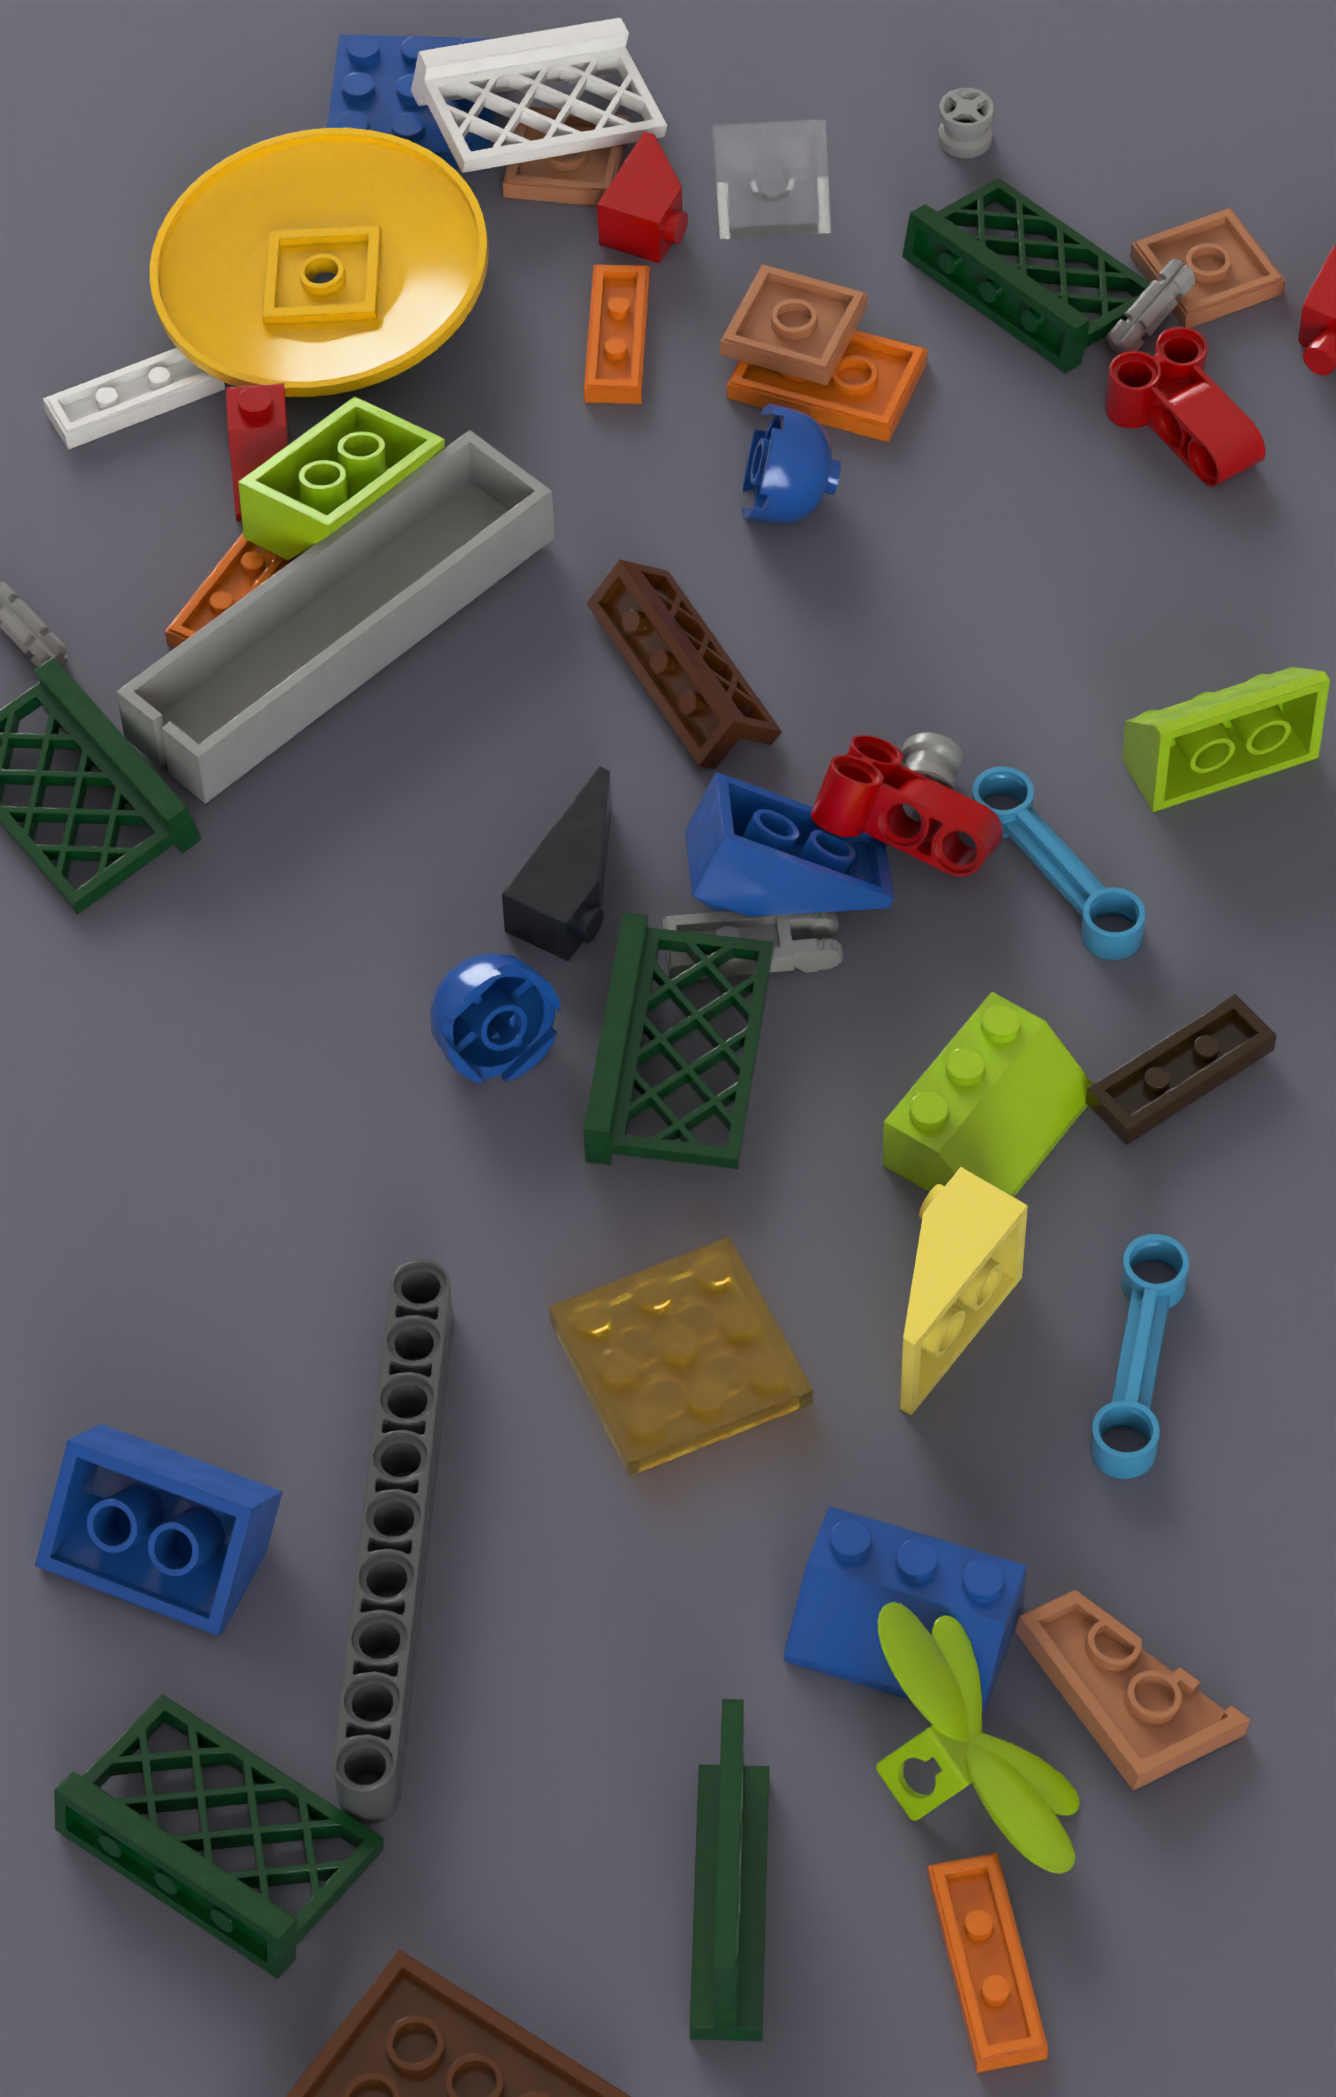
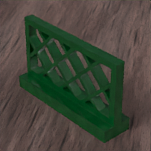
(1011, 291)
(117, 767)
(622, 1050)
(192, 1882)
(730, 1891)

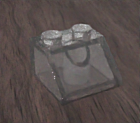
(771, 178)

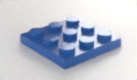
(375, 91)

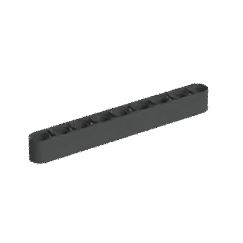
(398, 1560)

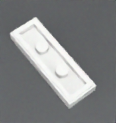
(127, 397)

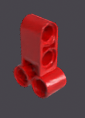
(1183, 406)
(868, 794)

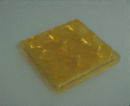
(680, 1356)

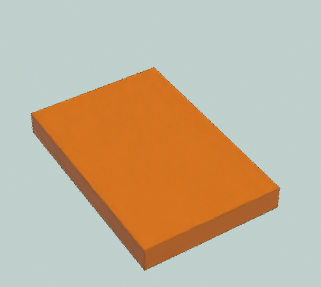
(862, 395)

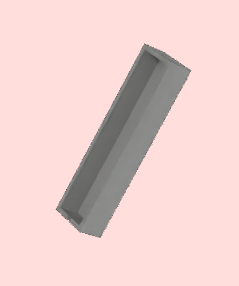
(336, 616)

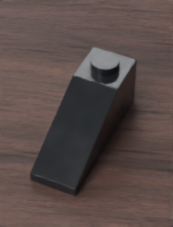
(561, 886)

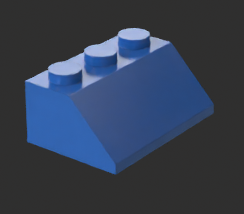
(156, 1527)
(870, 1563)

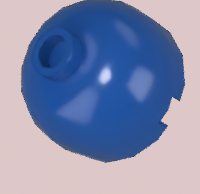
(788, 467)
(493, 1017)

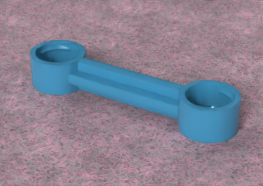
(1063, 866)
(1139, 1356)

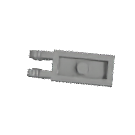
(805, 953)

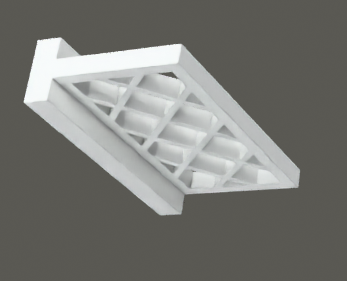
(526, 65)

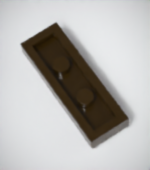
(1180, 1069)

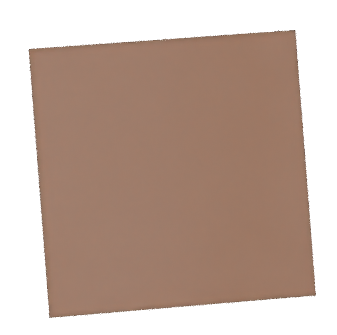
(566, 178)
(1225, 260)
(794, 324)

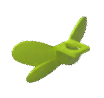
(1013, 1784)

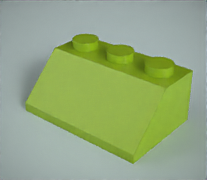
(330, 476)
(1226, 736)
(987, 1102)

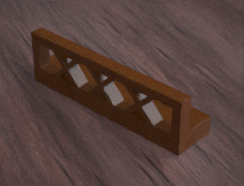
(680, 662)

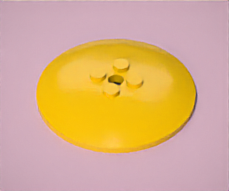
(341, 201)

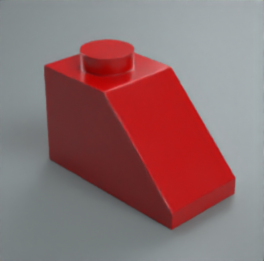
(643, 204)
(255, 429)

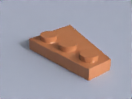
(1122, 1694)

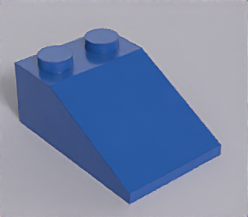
(770, 857)

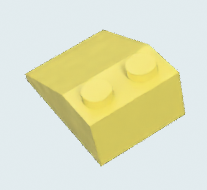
(962, 1273)

